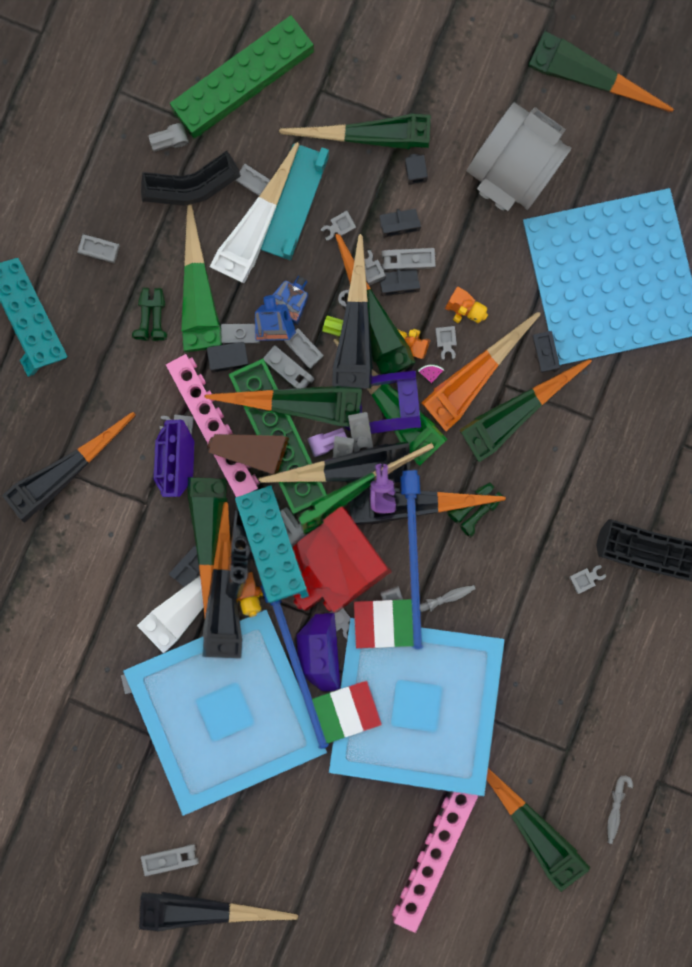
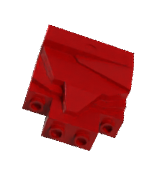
(337, 563)

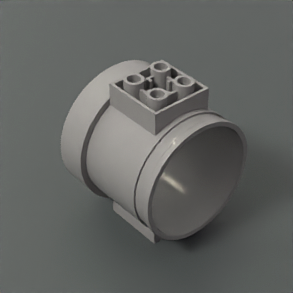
(519, 157)

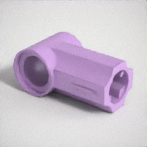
(323, 443)

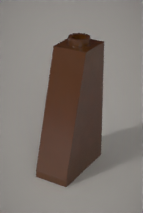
(255, 451)

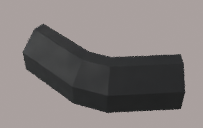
(191, 187)
(645, 550)

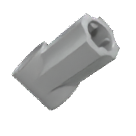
(174, 136)
(292, 527)

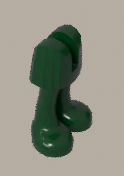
(146, 305)
(468, 525)

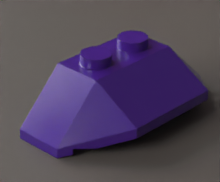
(173, 458)
(319, 652)

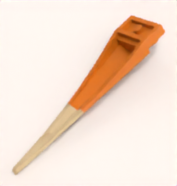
(456, 393)

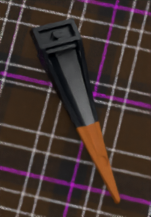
(43, 486)
(425, 503)
(222, 623)

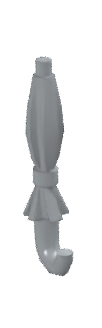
(452, 595)
(614, 817)

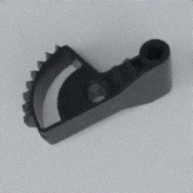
(238, 560)

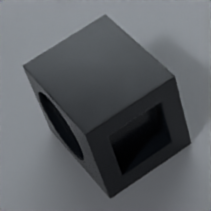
(416, 169)

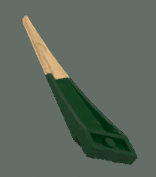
(396, 132)

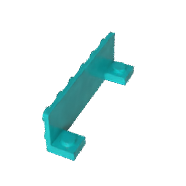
(295, 202)
(28, 318)
(270, 545)

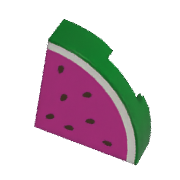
(430, 372)

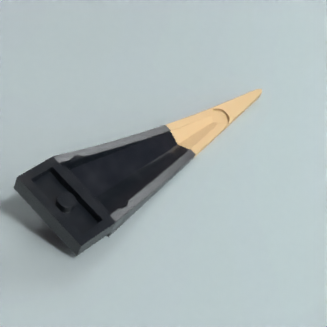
(354, 354)
(348, 467)
(175, 911)

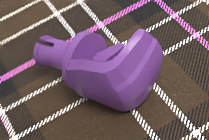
(379, 500)

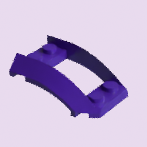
(407, 401)

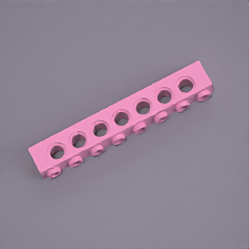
(177, 369)
(412, 919)

